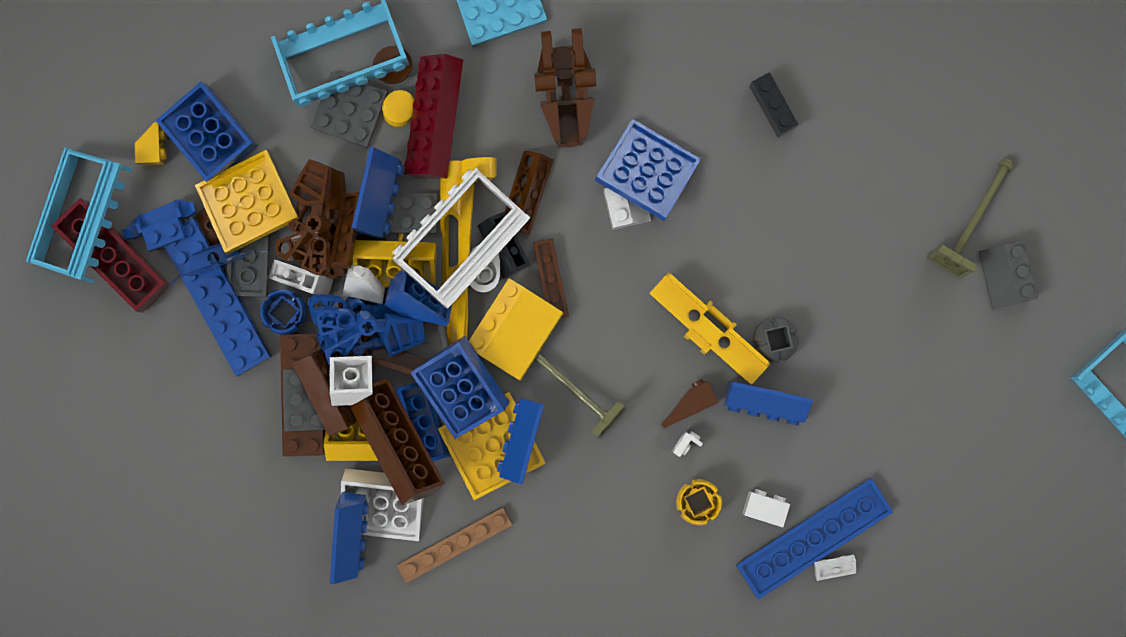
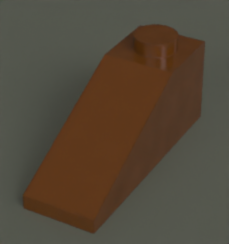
(693, 401)

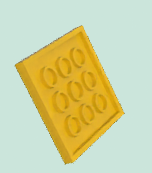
(246, 202)
(481, 449)

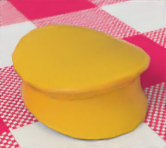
(398, 108)

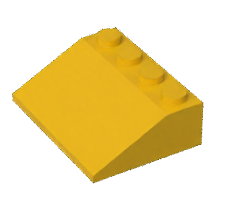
(515, 329)

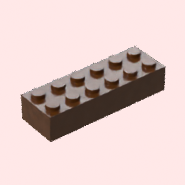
(299, 442)
(397, 444)

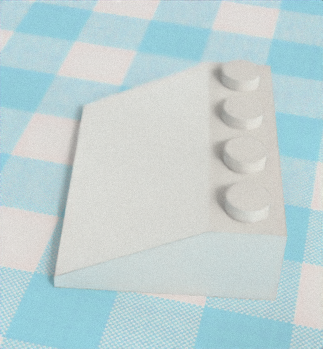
(385, 513)

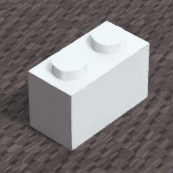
(766, 508)

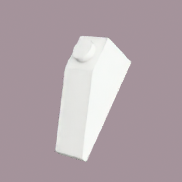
(300, 278)

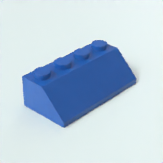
(767, 402)
(424, 419)
(521, 440)
(348, 537)

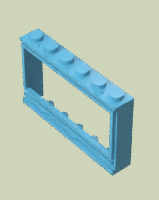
(332, 32)
(93, 220)
(1098, 392)

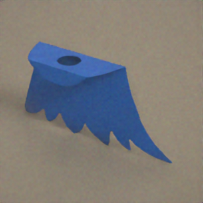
(200, 263)

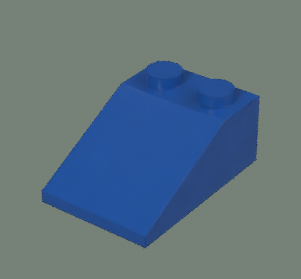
(413, 301)

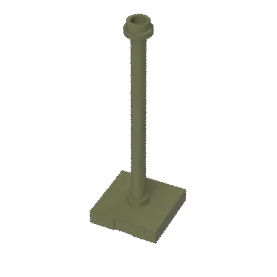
(951, 259)
(606, 418)

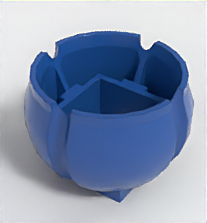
(273, 302)

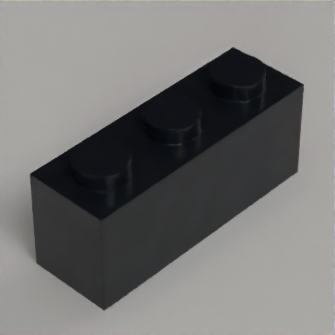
(773, 104)
(512, 255)

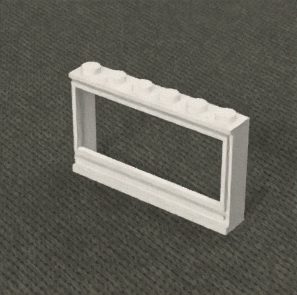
(479, 257)

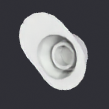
(488, 277)

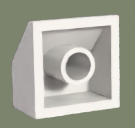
(623, 212)
(350, 379)

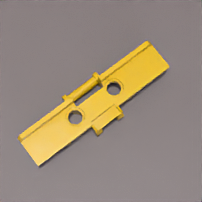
(704, 333)

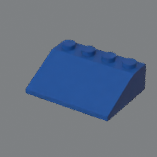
(206, 132)
(377, 194)
(460, 387)

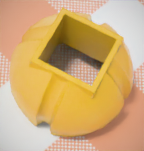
(703, 516)

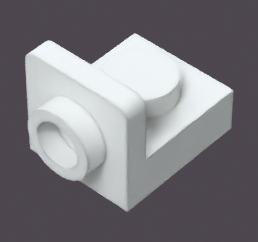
(683, 444)

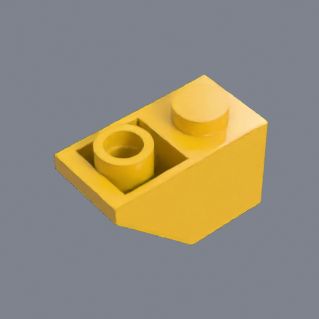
(150, 147)

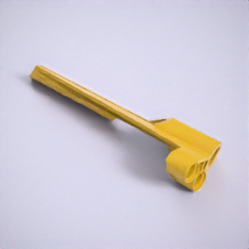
(462, 210)

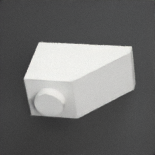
(363, 285)

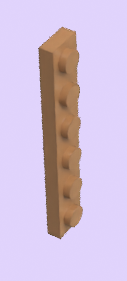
(454, 545)

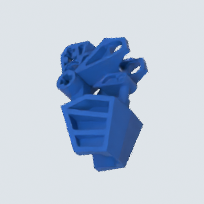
(342, 327)

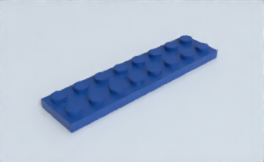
(219, 303)
(814, 538)

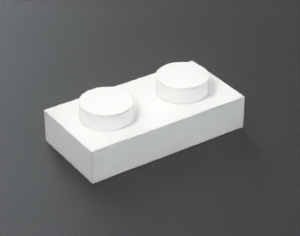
(835, 567)

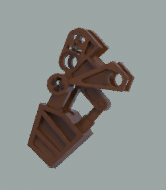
(568, 116)
(312, 243)

